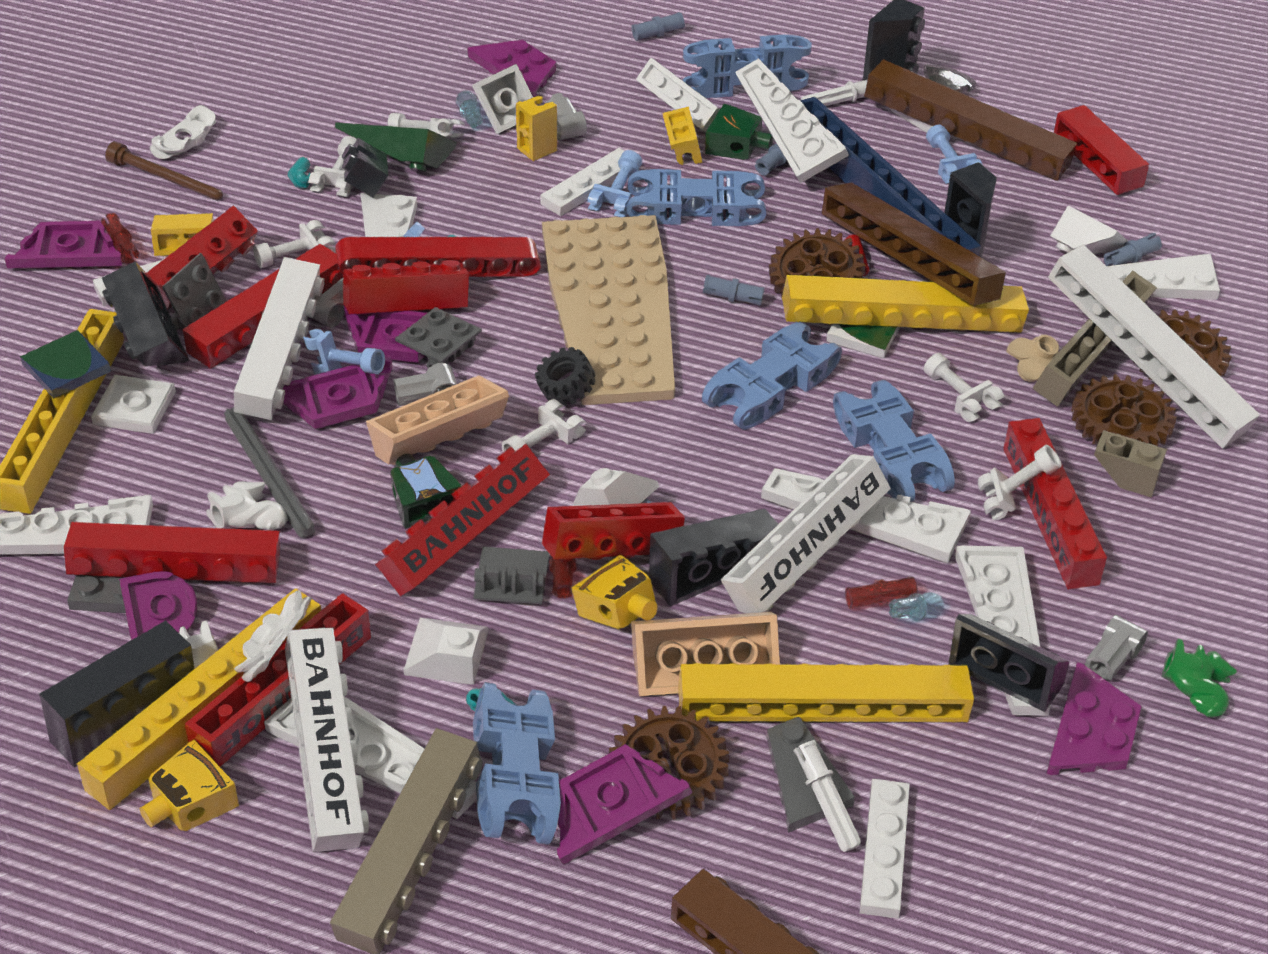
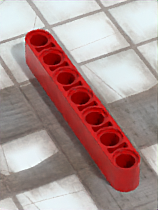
(478, 254)

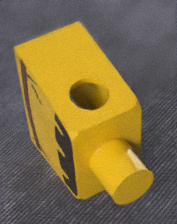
(616, 595)
(189, 790)

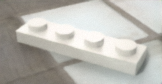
(677, 93)
(578, 187)
(884, 849)

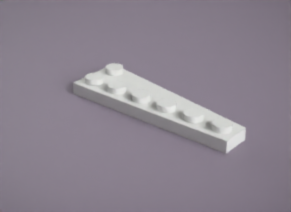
(796, 131)
(914, 526)
(48, 529)
(1002, 595)
(382, 751)

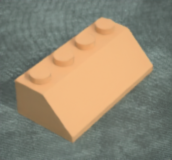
(437, 418)
(718, 639)

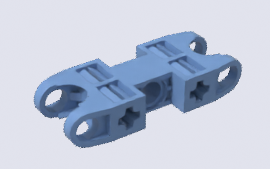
(722, 63)
(697, 197)
(761, 386)
(886, 427)
(513, 783)

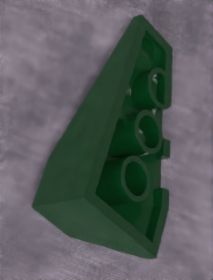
(410, 145)

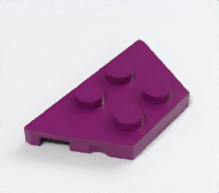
(532, 63)
(65, 245)
(381, 329)
(337, 394)
(1094, 726)
(612, 798)

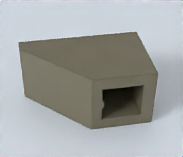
(1130, 462)

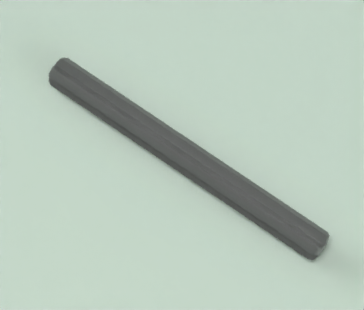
(270, 473)

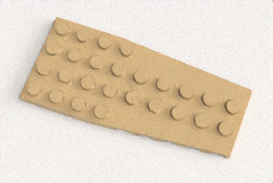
(614, 304)

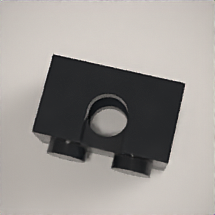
(364, 167)

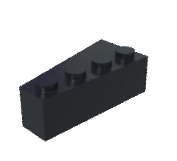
(700, 554)
(113, 690)

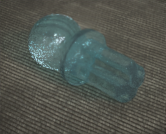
(469, 108)
(917, 606)

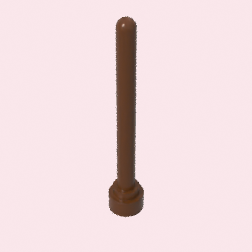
(120, 155)

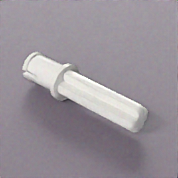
(850, 91)
(827, 795)

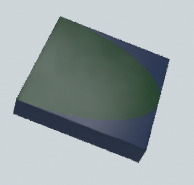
(65, 364)

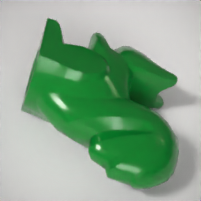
(1194, 677)

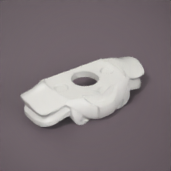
(197, 124)
(271, 635)

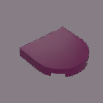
(157, 598)

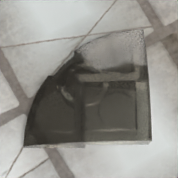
(949, 77)

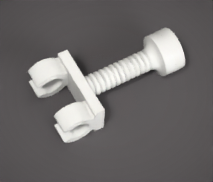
(440, 126)
(333, 176)
(264, 254)
(968, 402)
(551, 423)
(998, 484)

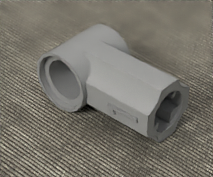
(569, 122)
(330, 306)
(419, 386)
(1118, 643)

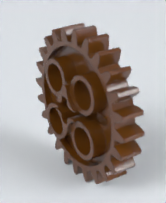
(815, 256)
(1200, 339)
(1123, 409)
(701, 752)

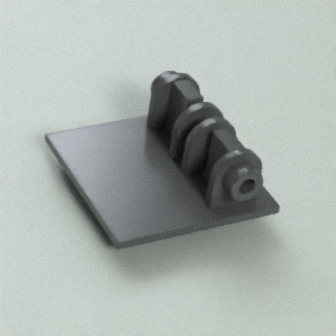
(193, 292)
(439, 336)
(511, 575)

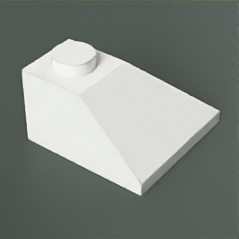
(499, 96)
(1079, 229)
(614, 487)
(446, 651)

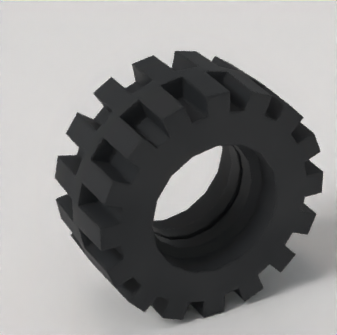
(559, 365)

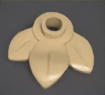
(1033, 355)

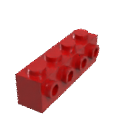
(1102, 150)
(217, 242)
(405, 287)
(606, 529)

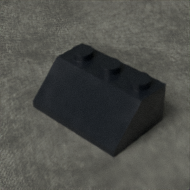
(895, 36)
(971, 200)
(143, 317)
(1007, 661)

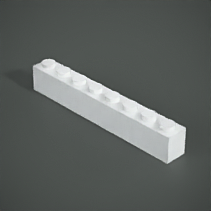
(1153, 346)

